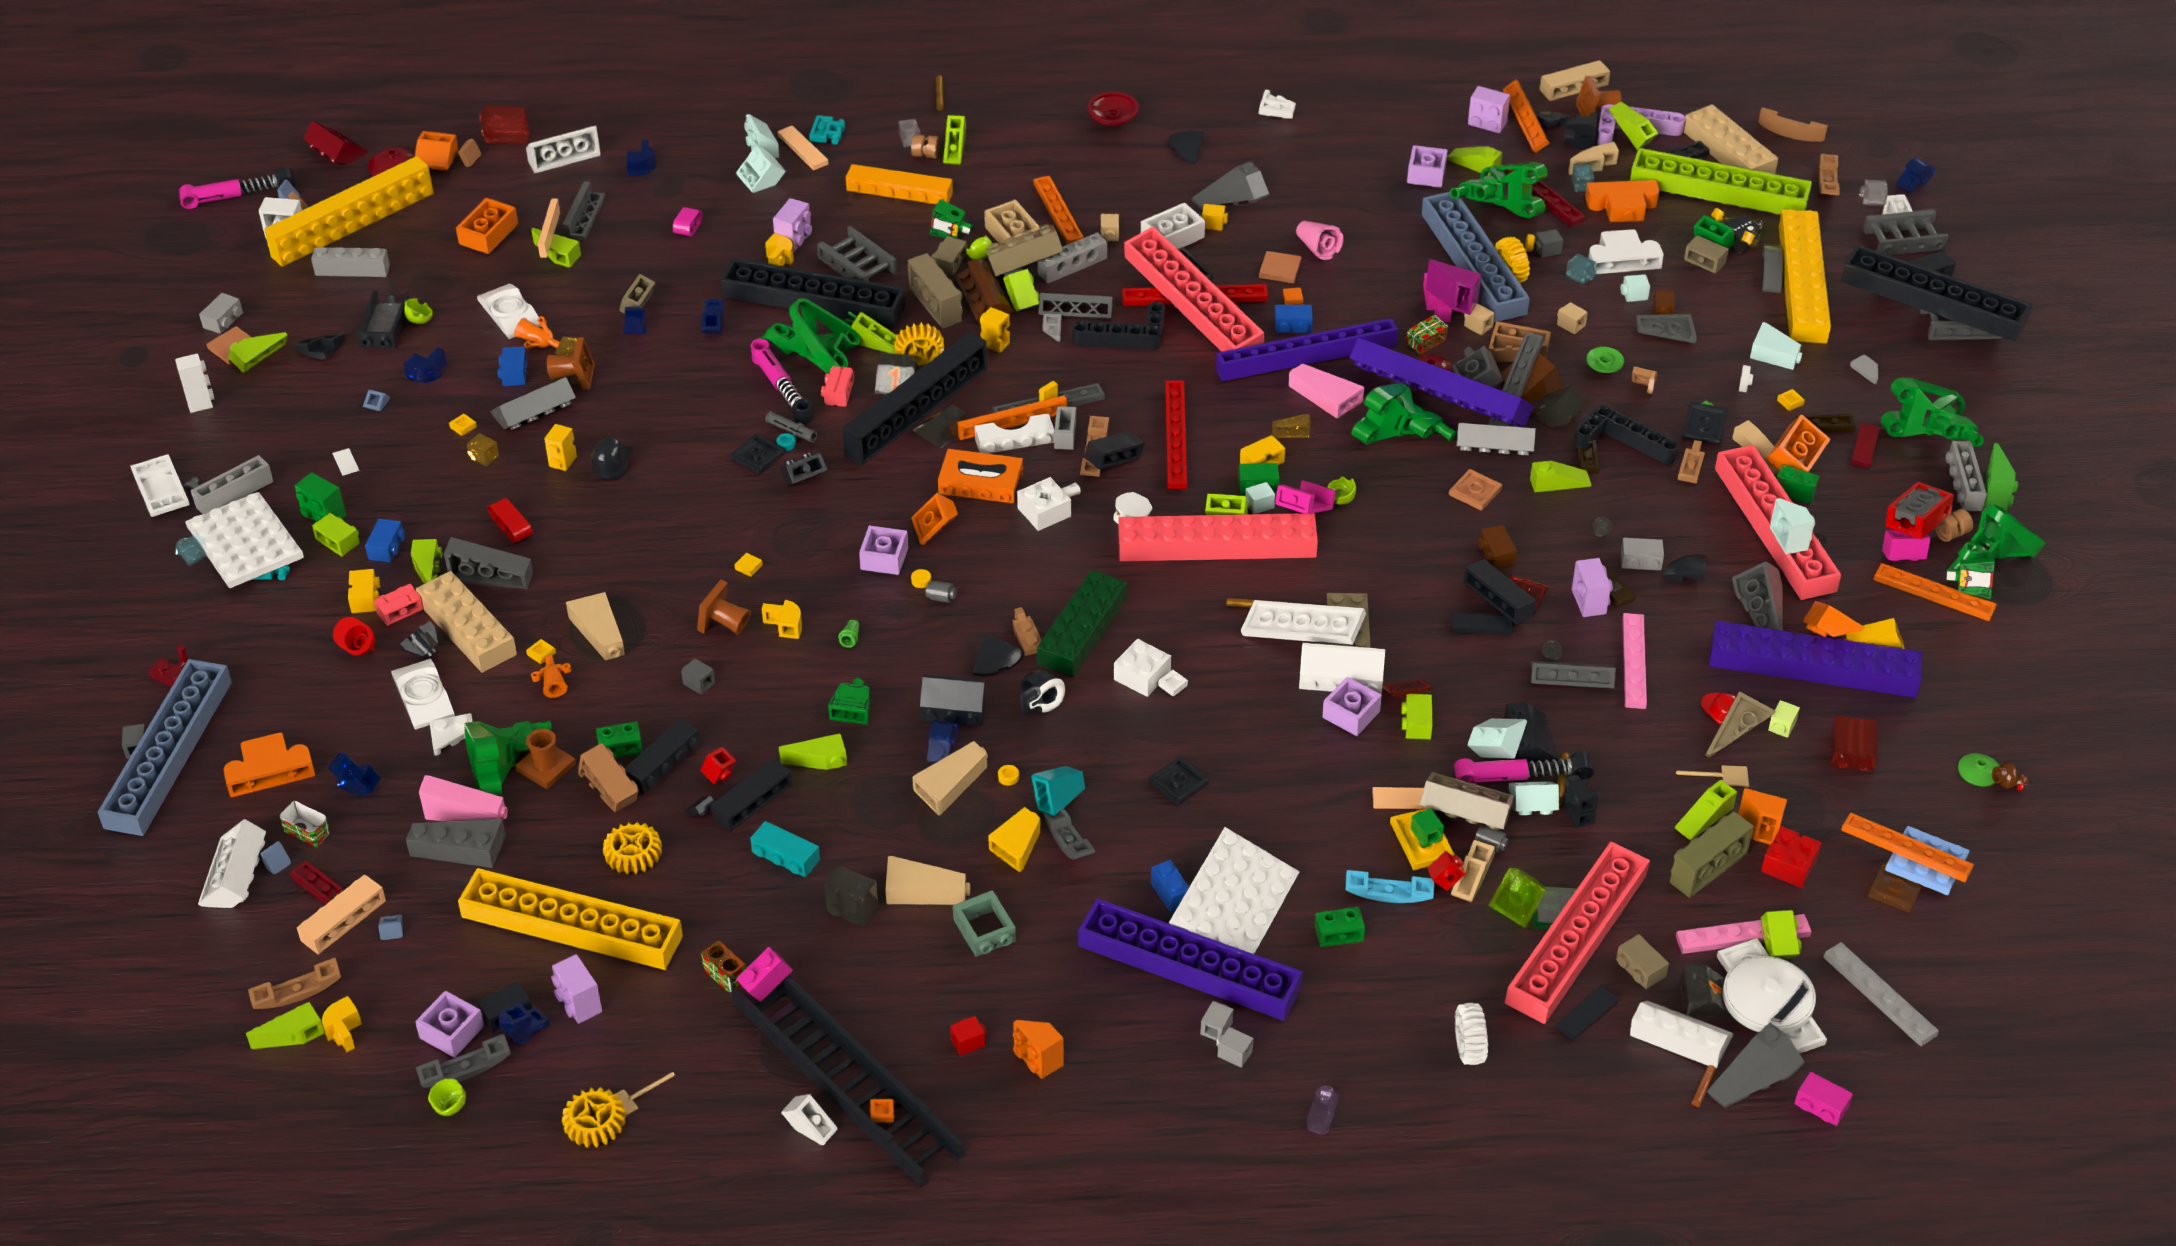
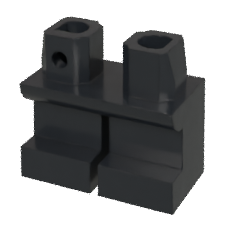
(1584, 133)
(1579, 802)

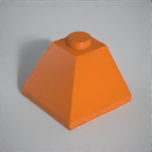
(933, 517)

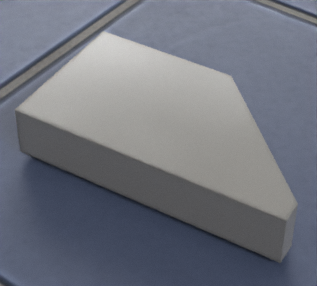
(1052, 325)
(1866, 368)

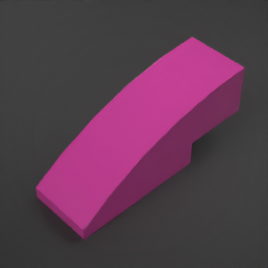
(1441, 310)

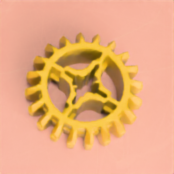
(1515, 257)
(920, 341)
(632, 852)
(582, 1126)

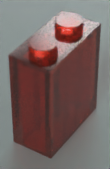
(504, 124)
(1854, 743)

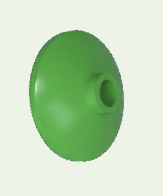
(1605, 359)
(1977, 769)

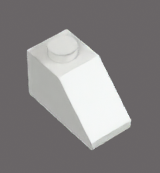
(809, 1119)

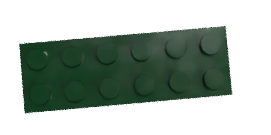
(1081, 623)

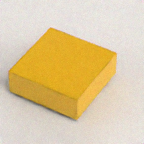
(1048, 391)
(1790, 400)
(462, 424)
(748, 564)
(540, 651)

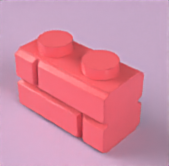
(838, 386)
(398, 604)

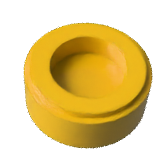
(1529, 242)
(920, 578)
(1008, 775)

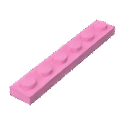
(1634, 661)
(1729, 935)

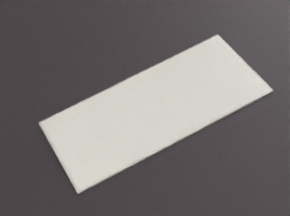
(345, 461)

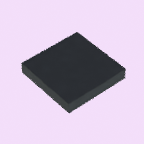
(1705, 423)
(757, 454)
(1178, 781)

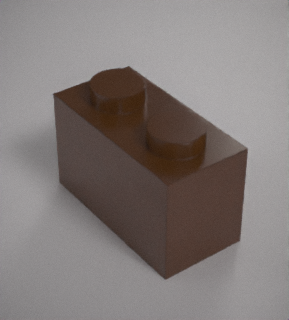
(1498, 547)

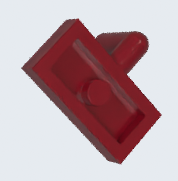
(168, 672)

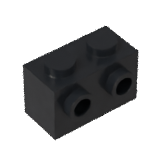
(799, 470)

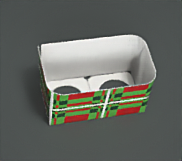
(309, 817)

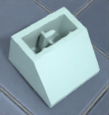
(760, 136)
(760, 170)

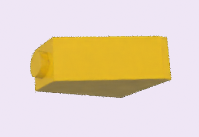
(1879, 633)
(1016, 838)

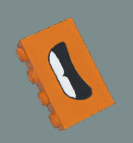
(980, 475)

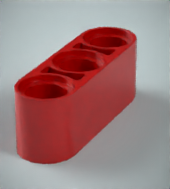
(510, 520)

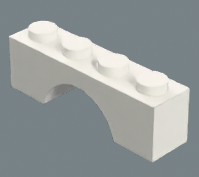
(995, 439)

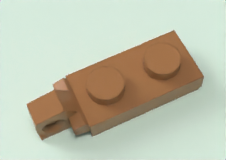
(1691, 463)
(1026, 632)

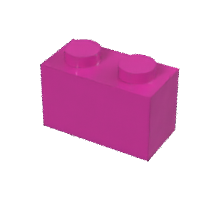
(1902, 546)
(764, 974)
(1823, 1099)

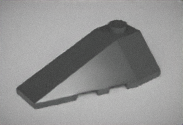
(1238, 185)
(1761, 595)
(1761, 1063)

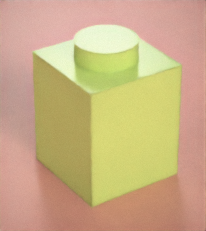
(1784, 718)

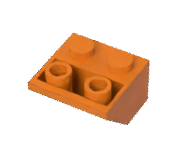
(437, 149)
(1764, 813)
(1039, 1046)

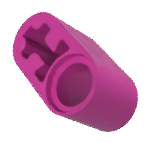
(687, 221)

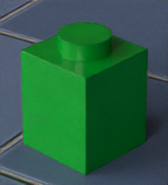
(1427, 827)

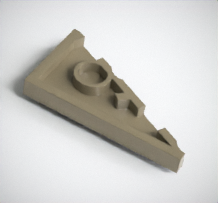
(1742, 717)

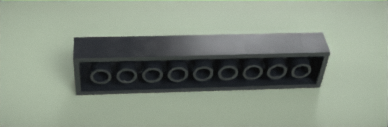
(1936, 293)
(835, 294)
(914, 399)

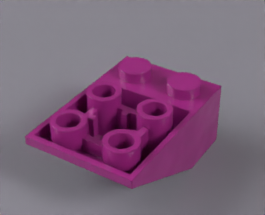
(1454, 286)

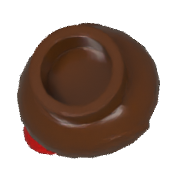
(2008, 777)

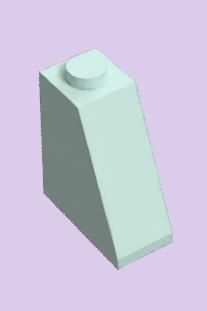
(1775, 348)

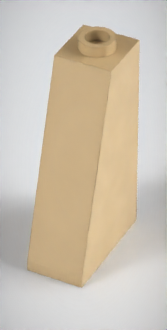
(596, 622)
(950, 777)
(923, 884)

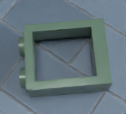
(978, 907)

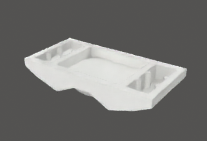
(507, 308)
(159, 485)
(422, 693)

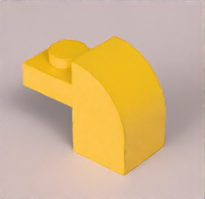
(779, 250)
(785, 616)
(339, 1020)

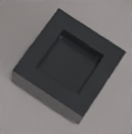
(701, 806)

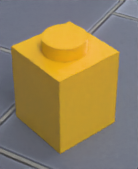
(1214, 216)

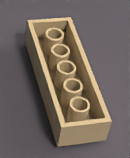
(1728, 141)
(466, 621)

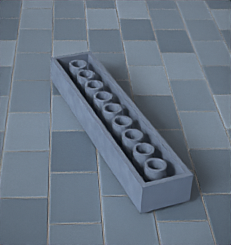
(1473, 251)
(164, 748)

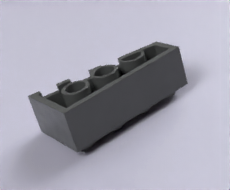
(486, 565)
(458, 841)

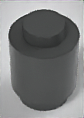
(941, 591)
(1492, 837)

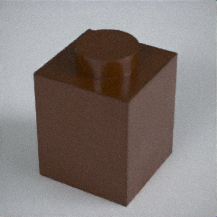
(1663, 302)

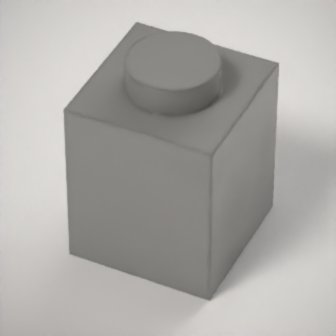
(1216, 1020)
(1234, 1047)

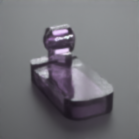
(1322, 1110)

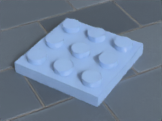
(1922, 874)

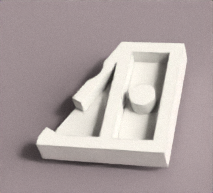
(1276, 106)
(1896, 204)
(448, 731)

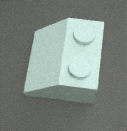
(1792, 526)
(1497, 738)
(1534, 797)

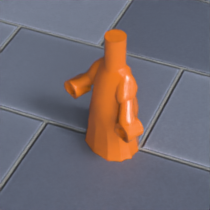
(540, 337)
(553, 680)

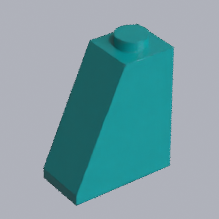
(1057, 788)

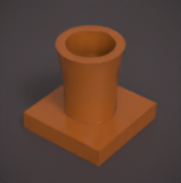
(1591, 99)
(577, 364)
(718, 609)
(545, 762)

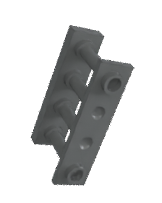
(1905, 221)
(847, 269)
(1954, 330)

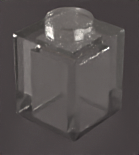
(907, 130)
(1874, 192)

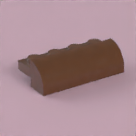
(982, 289)

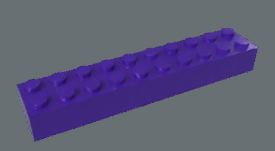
(1441, 383)
(1816, 659)
(1190, 959)

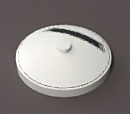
(1769, 991)

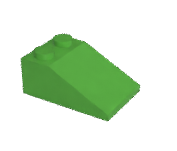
(1999, 480)

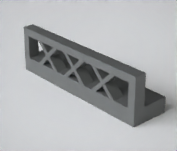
(578, 212)
(1076, 300)
(1572, 674)

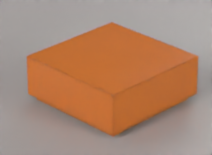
(1293, 296)
(882, 1110)

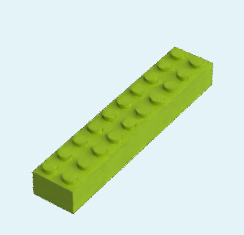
(1721, 182)

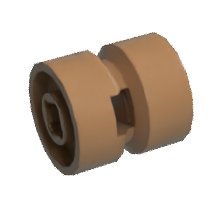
(925, 146)
(1955, 525)

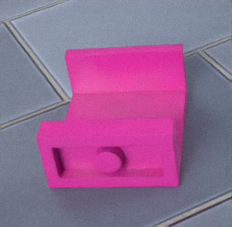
(1307, 500)

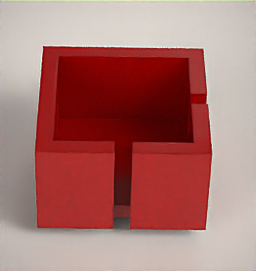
(1791, 857)

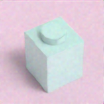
(1635, 288)
(1260, 498)

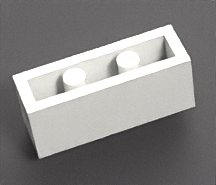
(195, 382)

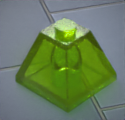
(1518, 896)

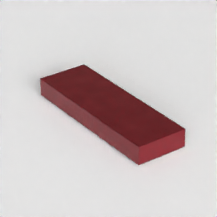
(1865, 445)
(316, 882)

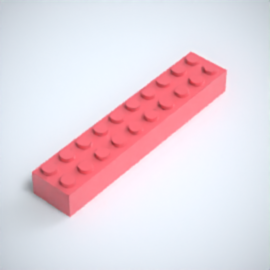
(1191, 291)
(1755, 492)
(1217, 537)
(1577, 932)

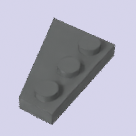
(1668, 326)

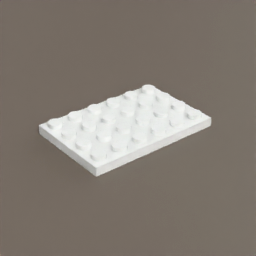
(244, 539)
(1235, 893)

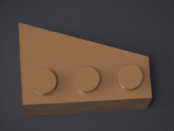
(1508, 338)
(608, 777)

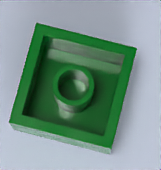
(319, 498)

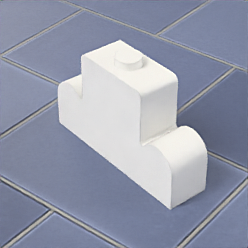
(1624, 252)

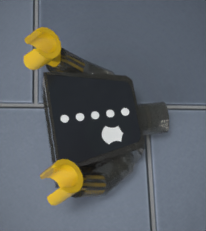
(1745, 230)

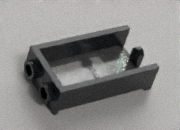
(382, 322)

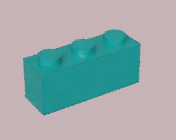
(785, 849)

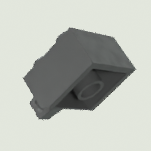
(1479, 367)

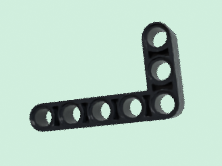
(1122, 334)
(1627, 430)

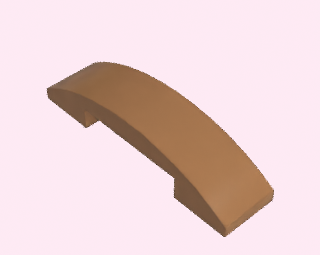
(1792, 128)
(1828, 174)
(1097, 429)
(297, 989)

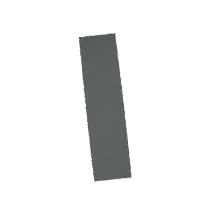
(1772, 267)
(1067, 836)
(467, 1065)

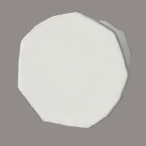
(1132, 505)

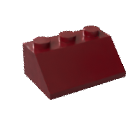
(333, 144)

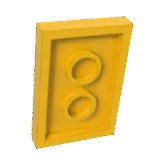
(1417, 854)

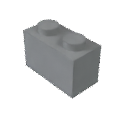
(221, 313)
(1065, 428)
(1642, 554)

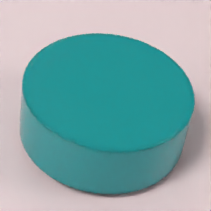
(786, 441)

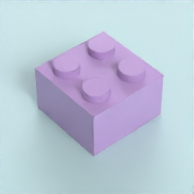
(1488, 109)
(1427, 166)
(793, 222)
(883, 550)
(1591, 587)
(1351, 706)
(576, 989)
(449, 1024)

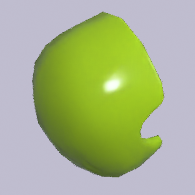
(978, 248)
(416, 312)
(1344, 489)
(447, 1097)

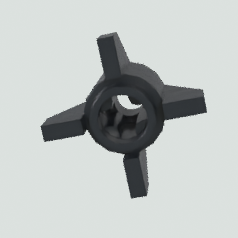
(422, 641)

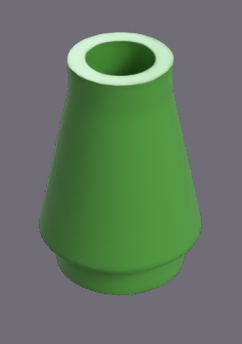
(849, 635)

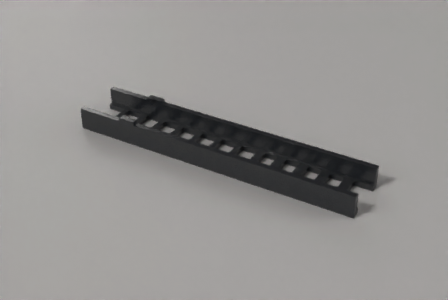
(864, 1059)

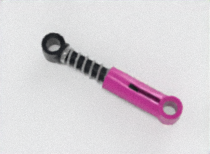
(192, 196)
(781, 380)
(1519, 769)

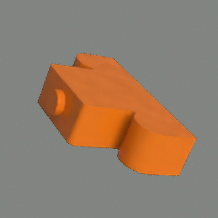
(1623, 199)
(267, 765)

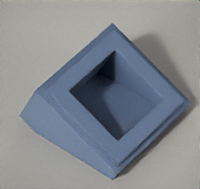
(285, 190)
(375, 400)
(275, 858)
(391, 927)

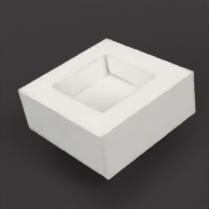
(1746, 378)
(1173, 683)

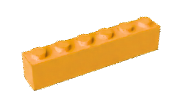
(898, 184)

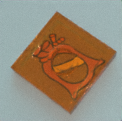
(1894, 890)

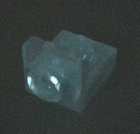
(190, 550)

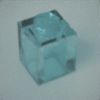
(1581, 176)
(1581, 269)

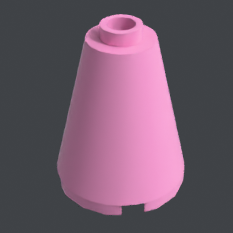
(1320, 238)

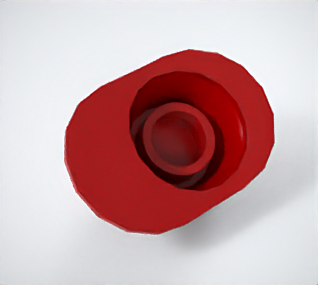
(354, 636)
(1717, 705)

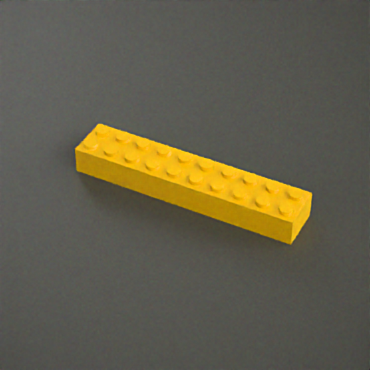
(348, 211)
(1804, 276)
(571, 918)

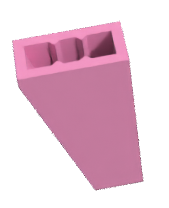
(1326, 390)
(455, 802)

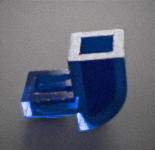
(641, 161)
(1915, 172)
(713, 317)
(635, 320)
(425, 369)
(941, 737)
(352, 778)
(521, 1023)

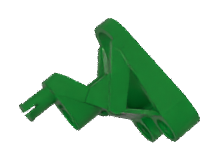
(1519, 189)
(803, 336)
(1943, 418)
(1390, 419)
(2008, 537)
(495, 755)

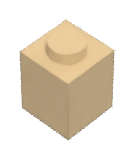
(1110, 227)
(1572, 318)
(1480, 320)

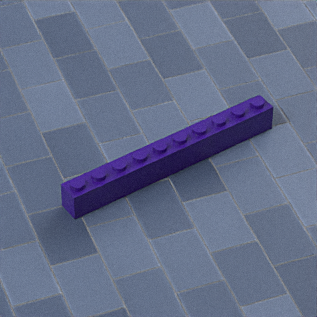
(1302, 349)

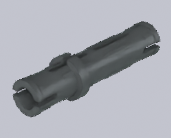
(798, 429)

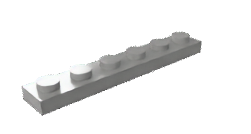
(1881, 994)

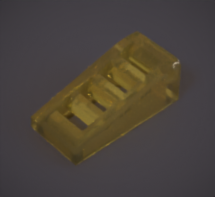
(1300, 426)

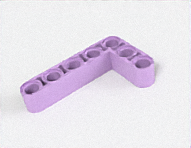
(1664, 122)

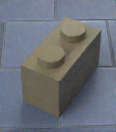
(1706, 254)
(950, 255)
(638, 293)
(1642, 961)

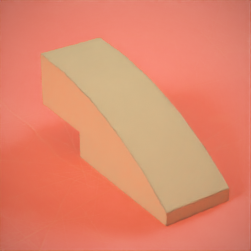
(1596, 156)
(1749, 434)
(1475, 867)

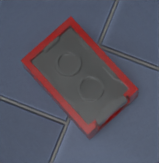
(1919, 510)

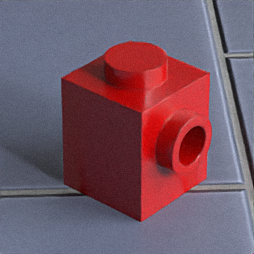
(718, 766)
(1446, 870)
(968, 1035)

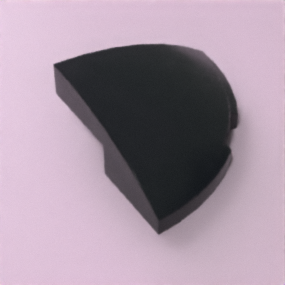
(1551, 118)
(1186, 144)
(320, 347)
(1688, 566)
(995, 656)

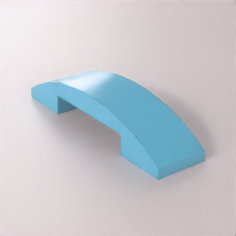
(1389, 890)

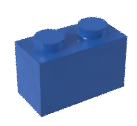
(1293, 318)
(513, 366)
(385, 540)
(1168, 884)

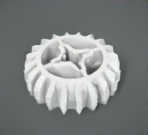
(1471, 1033)

